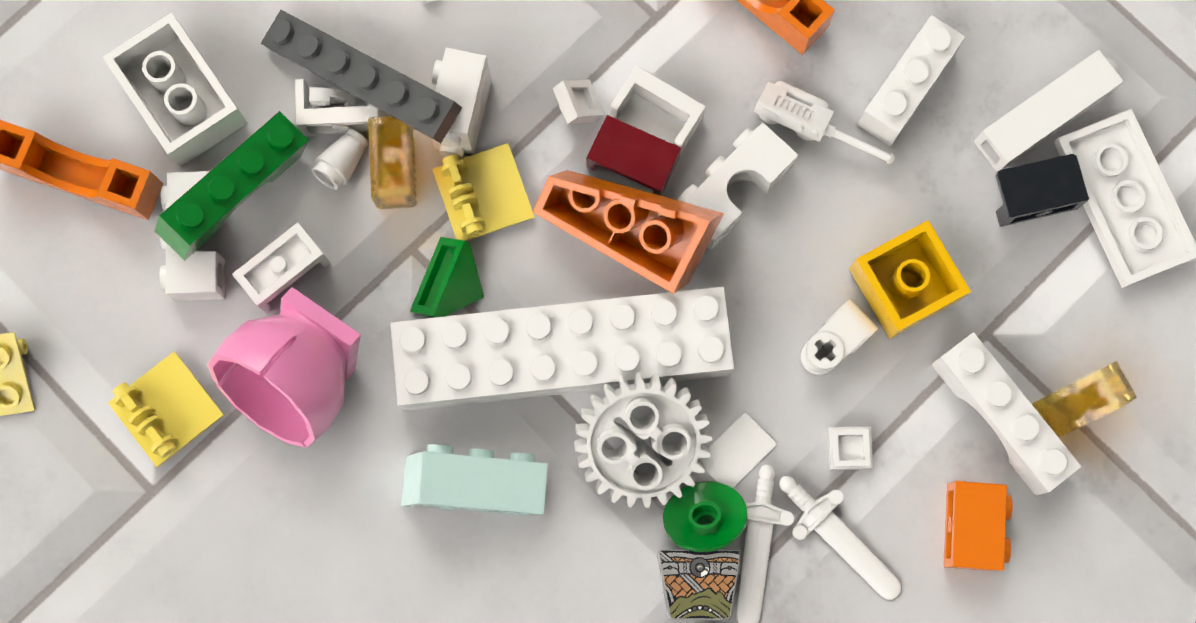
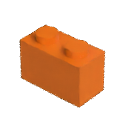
(977, 526)

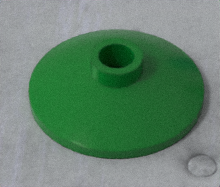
(705, 504)

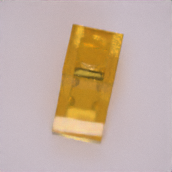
(1086, 399)

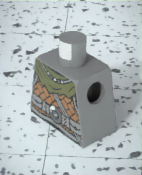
(698, 584)

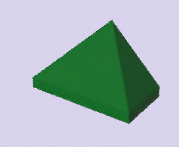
(448, 281)

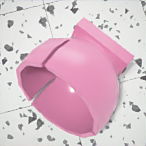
(288, 369)

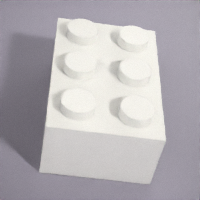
(175, 90)

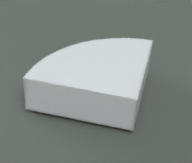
(328, 97)

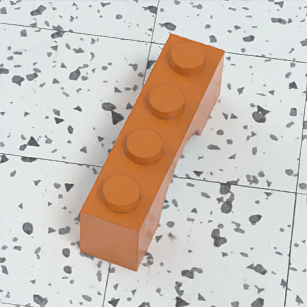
(793, 20)
(85, 176)

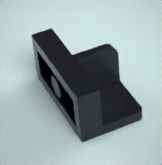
(1040, 189)

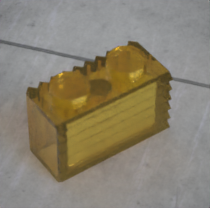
(392, 163)

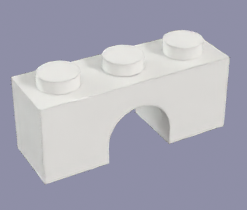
(910, 80)
(757, 158)
(203, 272)

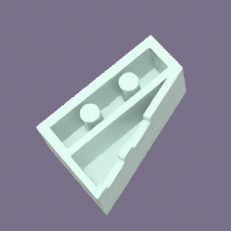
(475, 481)

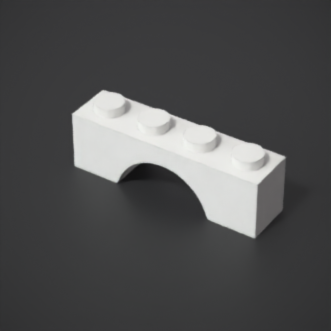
(1028, 439)

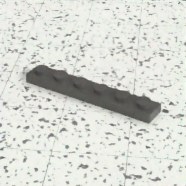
(362, 76)

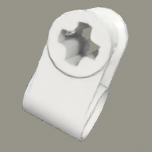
(840, 336)

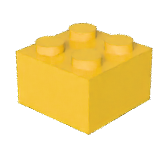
(909, 279)

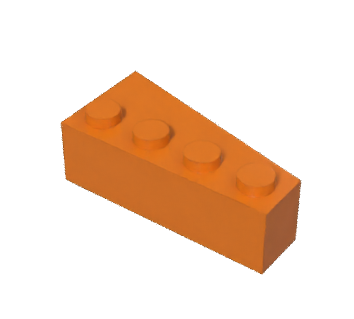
(634, 227)

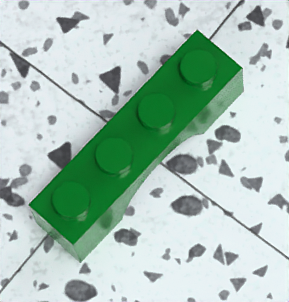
(222, 190)

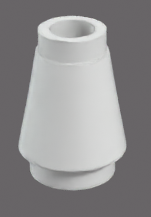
(340, 159)

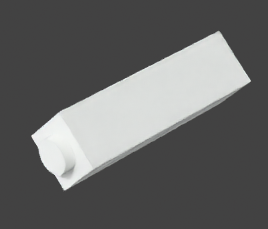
(1049, 110)

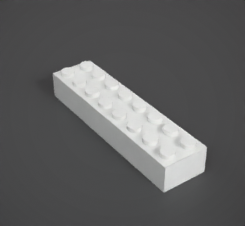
(560, 348)

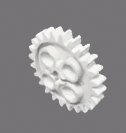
(617, 466)

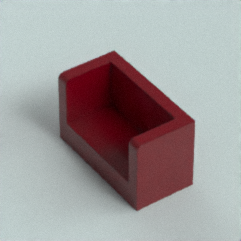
(634, 154)

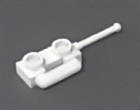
(806, 116)

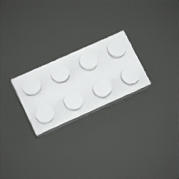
(1129, 199)

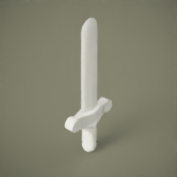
(819, 516)
(757, 546)

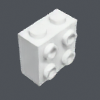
(466, 81)

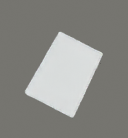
(737, 451)

